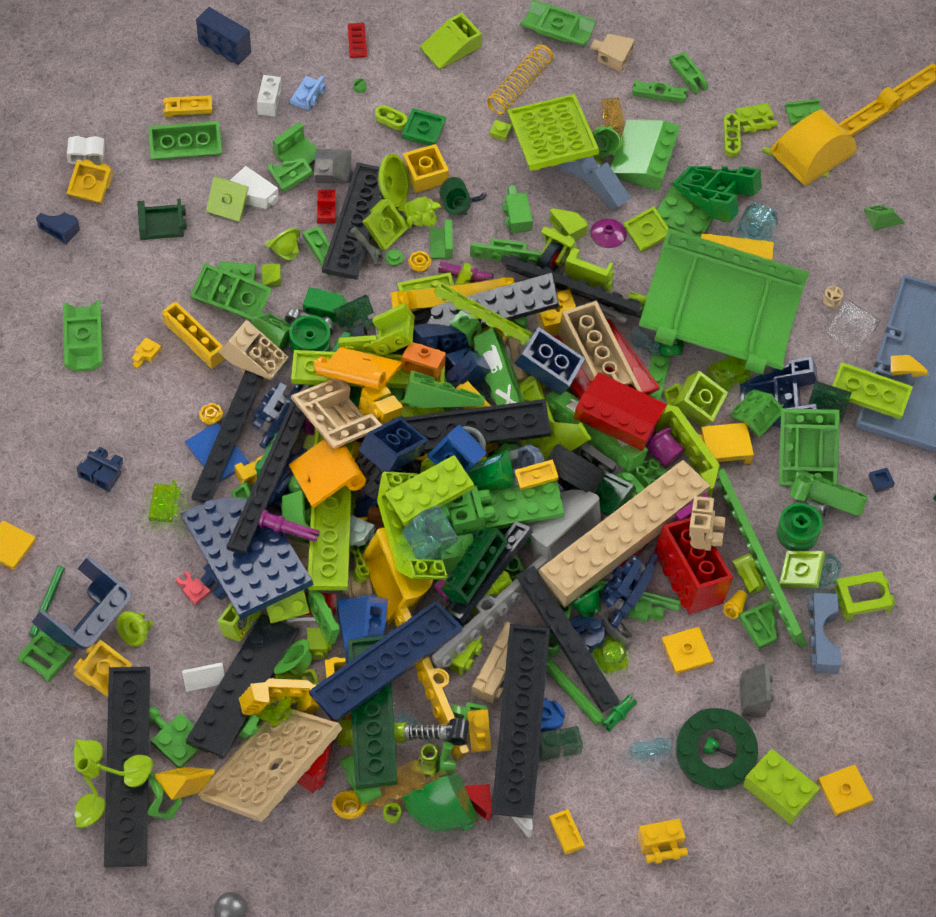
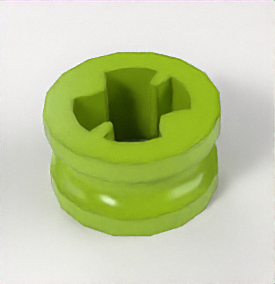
(389, 818)

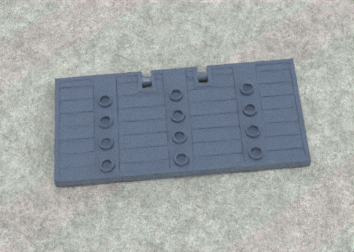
(915, 322)

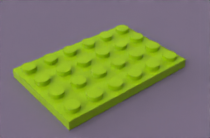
(553, 132)

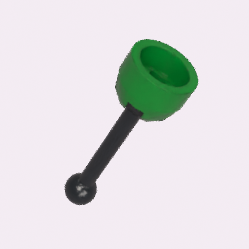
(712, 747)

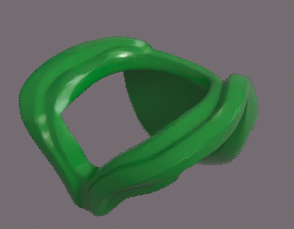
(675, 349)

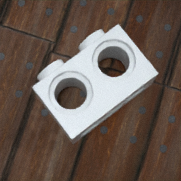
(269, 95)

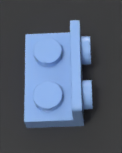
(308, 92)

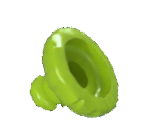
(133, 628)

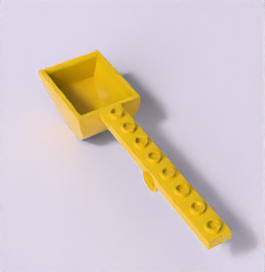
(822, 144)
(404, 597)

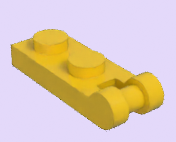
(187, 105)

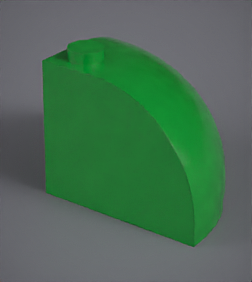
(442, 805)

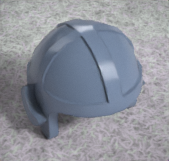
(530, 456)

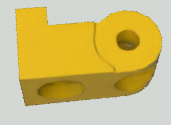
(247, 473)

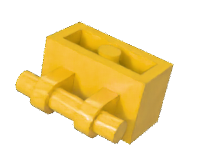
(661, 837)

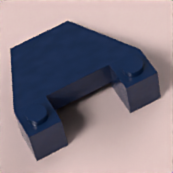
(785, 384)

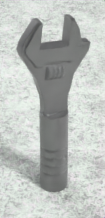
(373, 252)

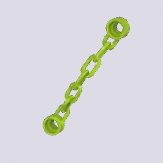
(361, 572)

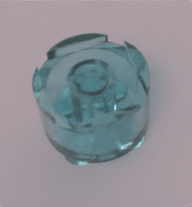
(757, 222)

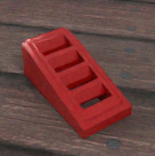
(357, 31)

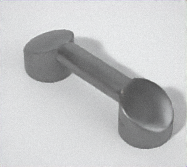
(293, 314)

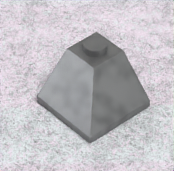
(333, 166)

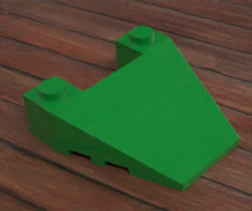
(717, 189)

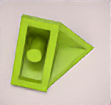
(570, 435)

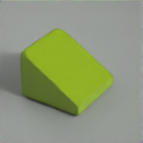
(672, 392)

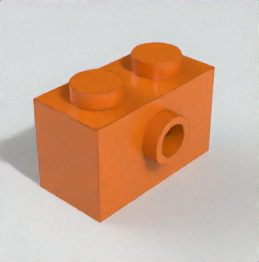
(423, 360)

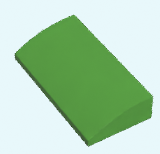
(185, 140)

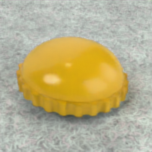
(348, 805)

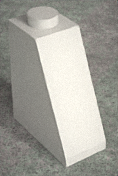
(260, 191)

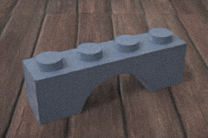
(825, 655)

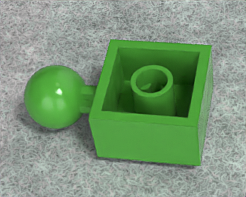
(296, 507)

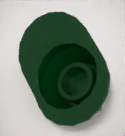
(455, 196)

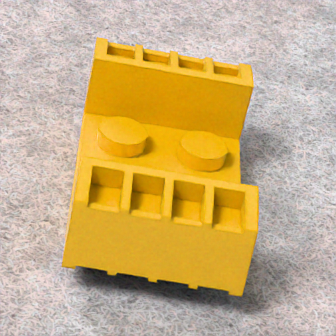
(274, 690)

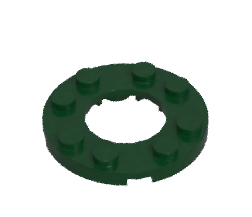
(692, 764)

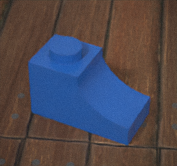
(376, 617)

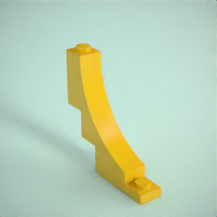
(427, 298)

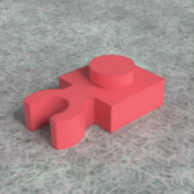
(194, 590)

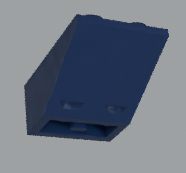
(440, 337)

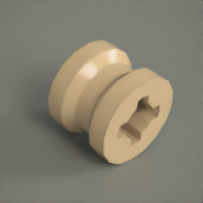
(830, 293)

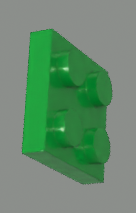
(423, 127)

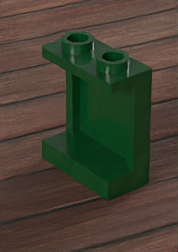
(161, 221)

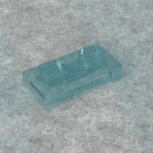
(651, 748)

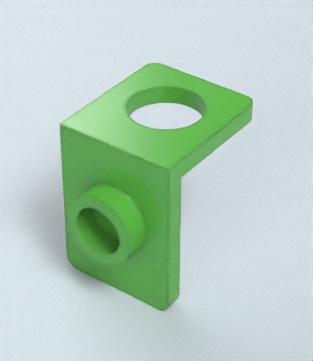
(467, 325)

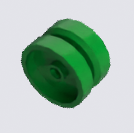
(310, 334)
(799, 527)

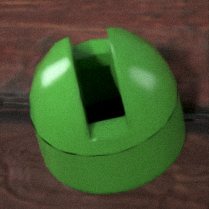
(361, 85)

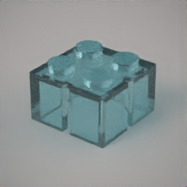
(430, 534)

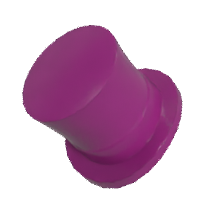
(665, 447)

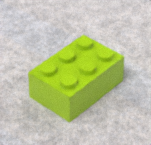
(781, 786)

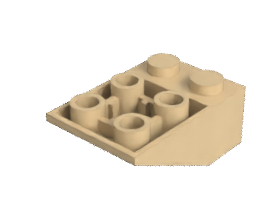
(253, 351)

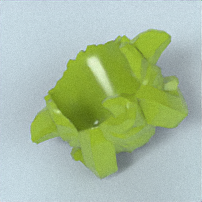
(420, 212)

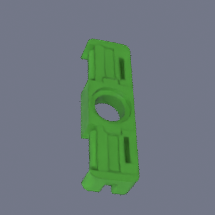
(670, 93)

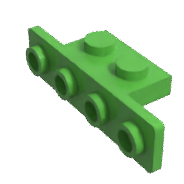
(500, 247)

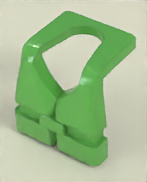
(159, 791)

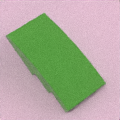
(230, 292)

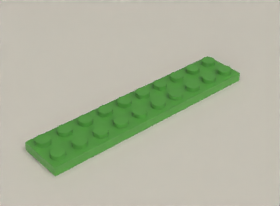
(760, 559)

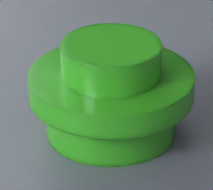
(394, 257)

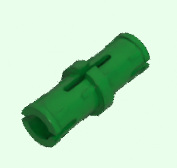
(619, 713)

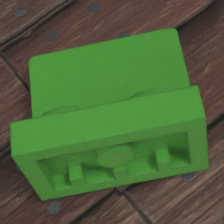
(293, 145)
(758, 411)

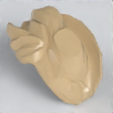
(358, 589)

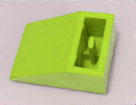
(452, 41)

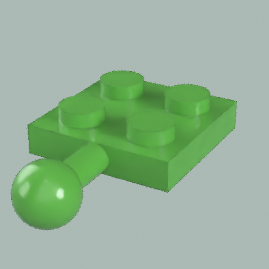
(172, 738)

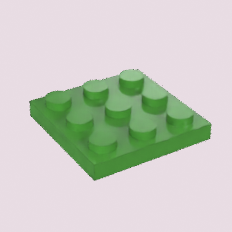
(683, 214)

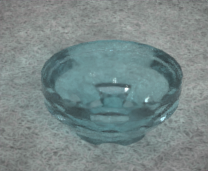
(831, 564)

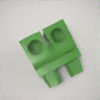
(467, 510)

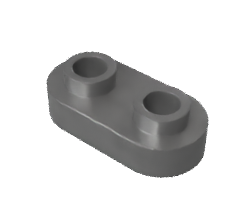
(622, 634)

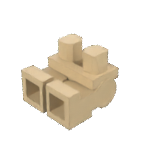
(703, 523)

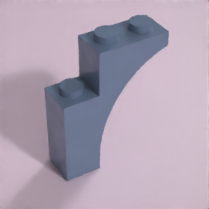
(600, 178)

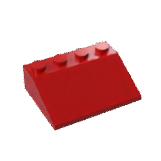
(619, 411)

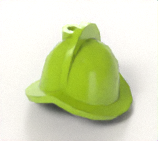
(285, 244)

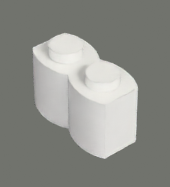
(86, 148)

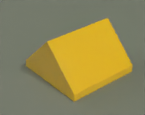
(184, 781)

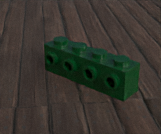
(474, 565)

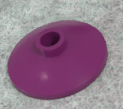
(606, 238)

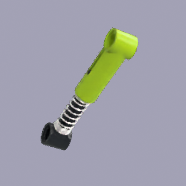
(455, 732)

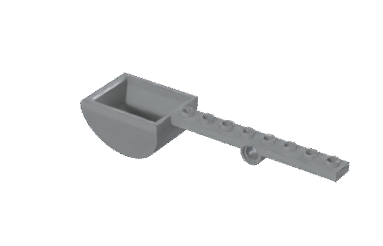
(547, 541)

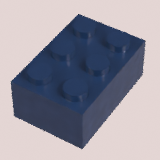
(223, 36)
(549, 360)
(393, 445)

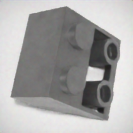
(756, 691)

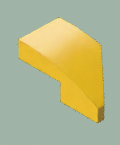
(905, 365)

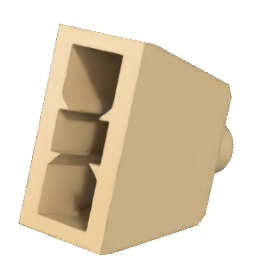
(614, 50)

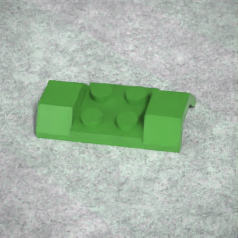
(558, 23)
(82, 337)

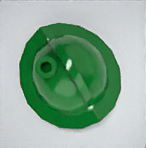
(588, 602)

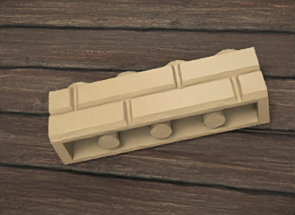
(491, 677)

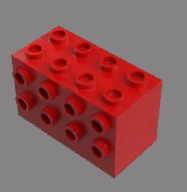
(694, 574)

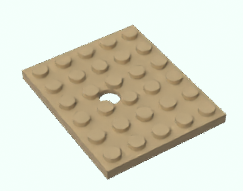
(246, 779)

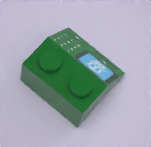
(493, 472)

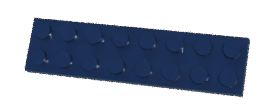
(385, 661)

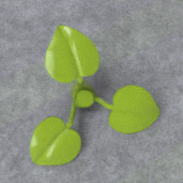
(86, 759)

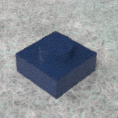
(881, 479)

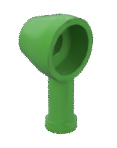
(444, 762)

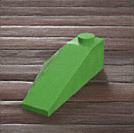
(426, 393)

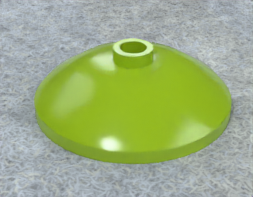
(393, 179)

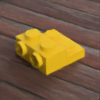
(90, 181)
(95, 667)

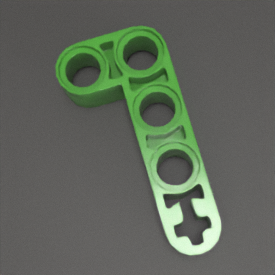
(827, 492)

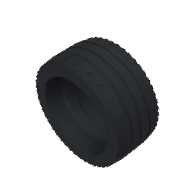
(576, 469)

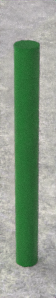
(49, 596)

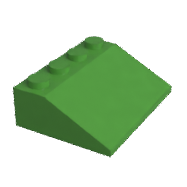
(645, 152)

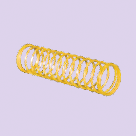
(500, 99)

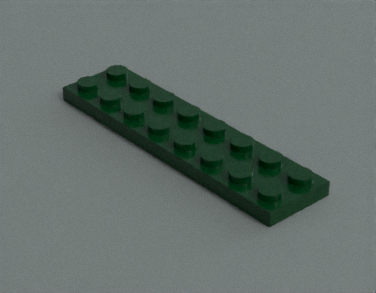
(373, 732)

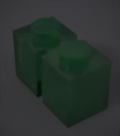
(551, 741)

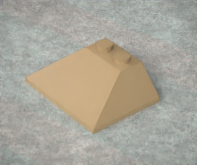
(334, 413)

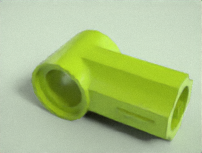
(748, 571)

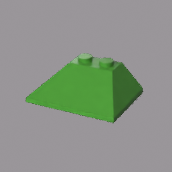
(809, 444)

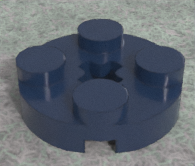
(594, 628)

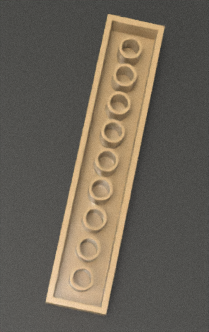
(621, 533)

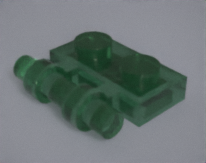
(353, 311)

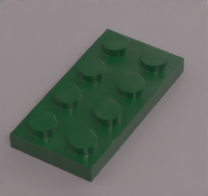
(612, 492)

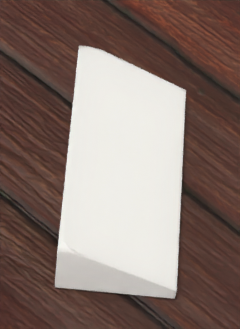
(203, 676)

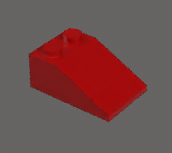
(316, 775)

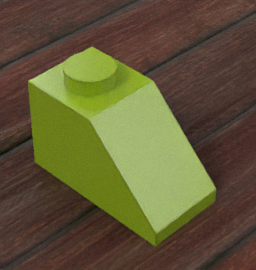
(568, 223)

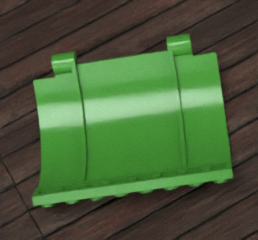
(723, 300)

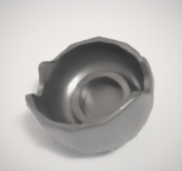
(230, 905)

